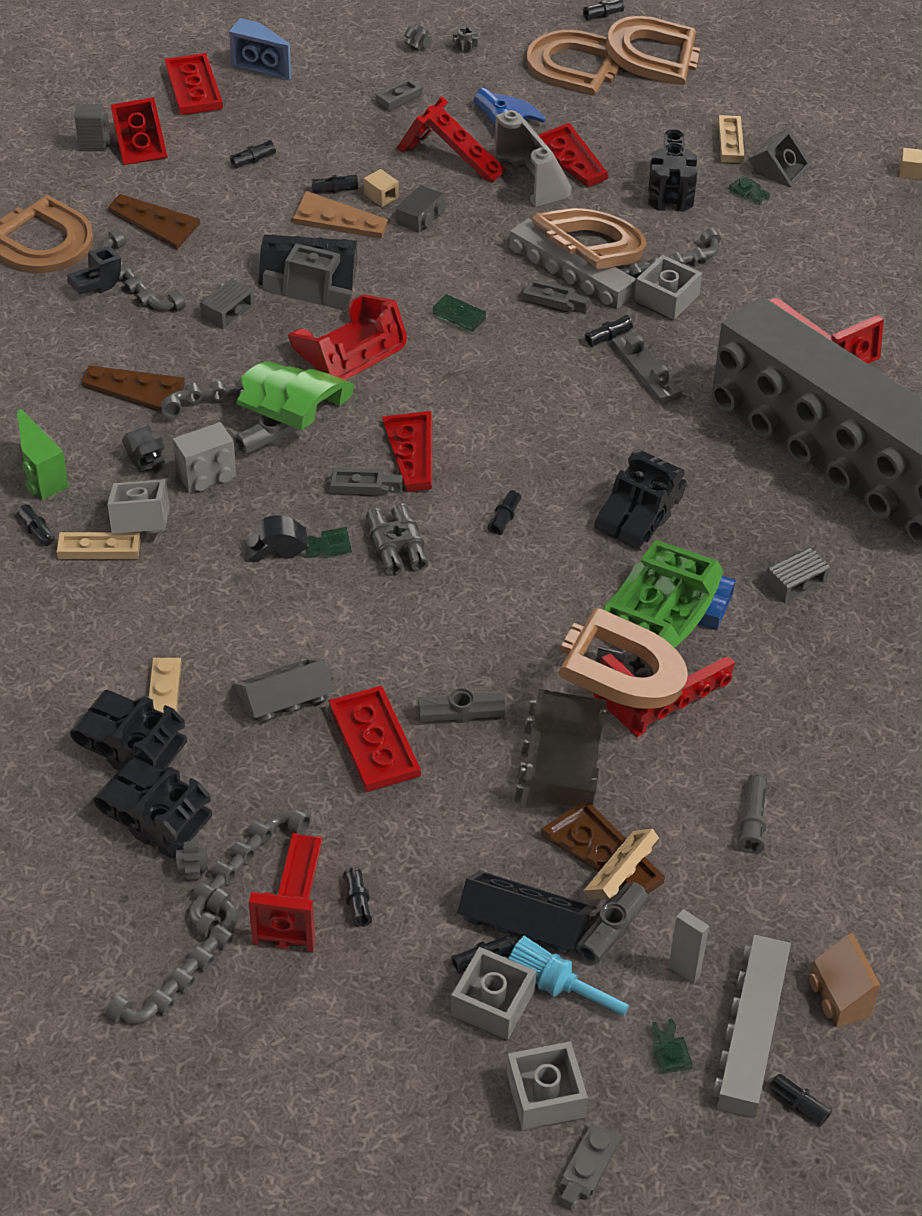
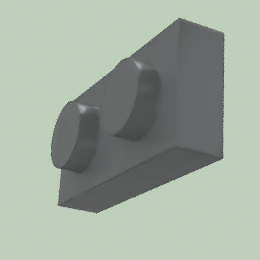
(399, 94)

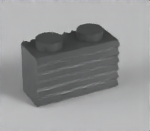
(91, 128)
(420, 208)
(227, 303)
(797, 574)

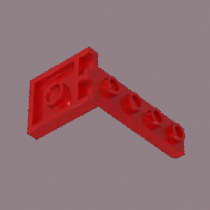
(448, 129)
(861, 339)
(697, 686)
(290, 914)

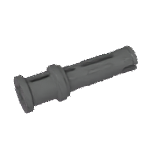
(753, 823)

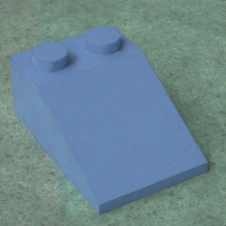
(259, 49)

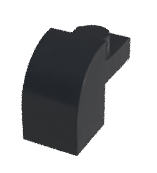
(101, 274)
(144, 448)
(279, 535)

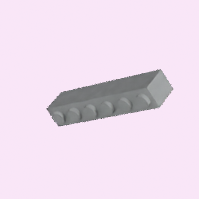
(607, 284)
(754, 1026)

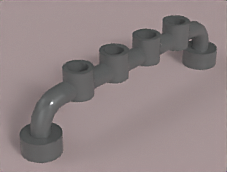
(709, 238)
(135, 284)
(172, 407)
(242, 854)
(182, 977)

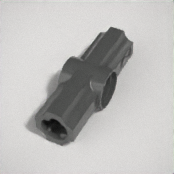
(266, 433)
(461, 706)
(604, 933)

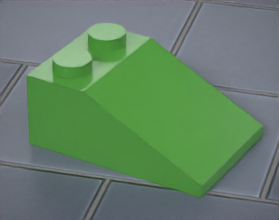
(42, 460)

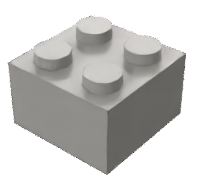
(668, 287)
(204, 457)
(138, 506)
(493, 993)
(546, 1085)

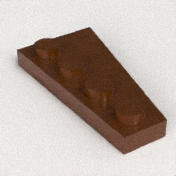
(159, 221)
(132, 386)
(594, 841)

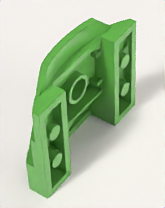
(290, 392)
(667, 591)

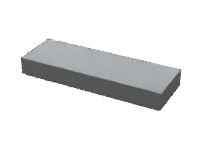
(688, 946)

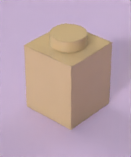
(911, 164)
(381, 188)

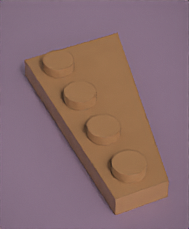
(336, 216)

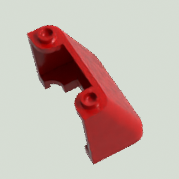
(369, 337)

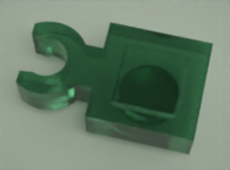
(748, 188)
(332, 542)
(669, 1051)

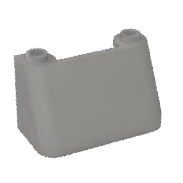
(521, 145)

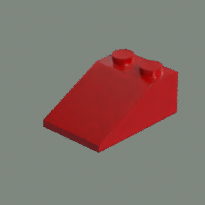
(138, 131)

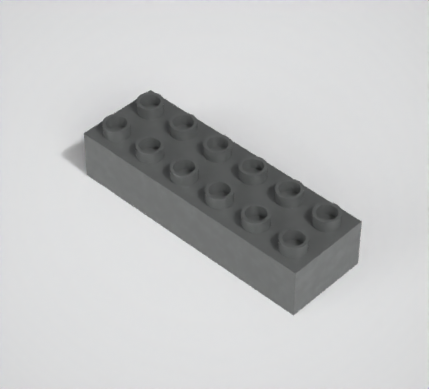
(824, 409)

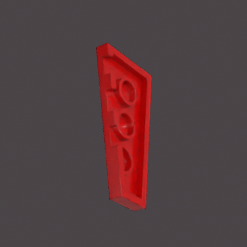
(574, 154)
(413, 447)

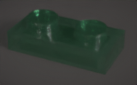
(459, 312)

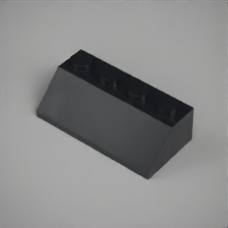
(277, 248)
(524, 910)

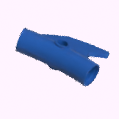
(496, 104)

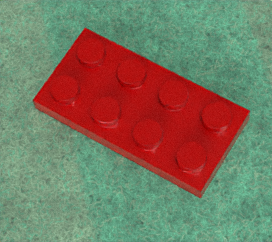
(193, 83)
(374, 738)

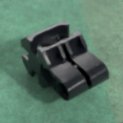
(673, 169)
(641, 499)
(130, 729)
(155, 805)

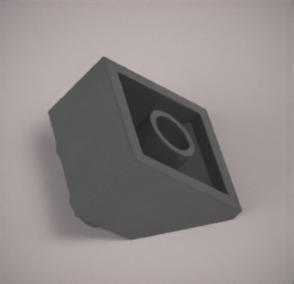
(781, 159)

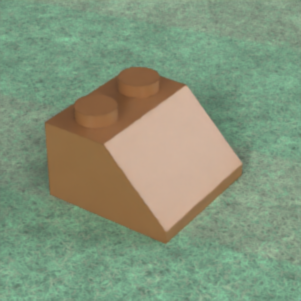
(845, 982)

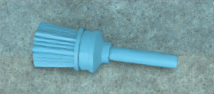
(556, 975)

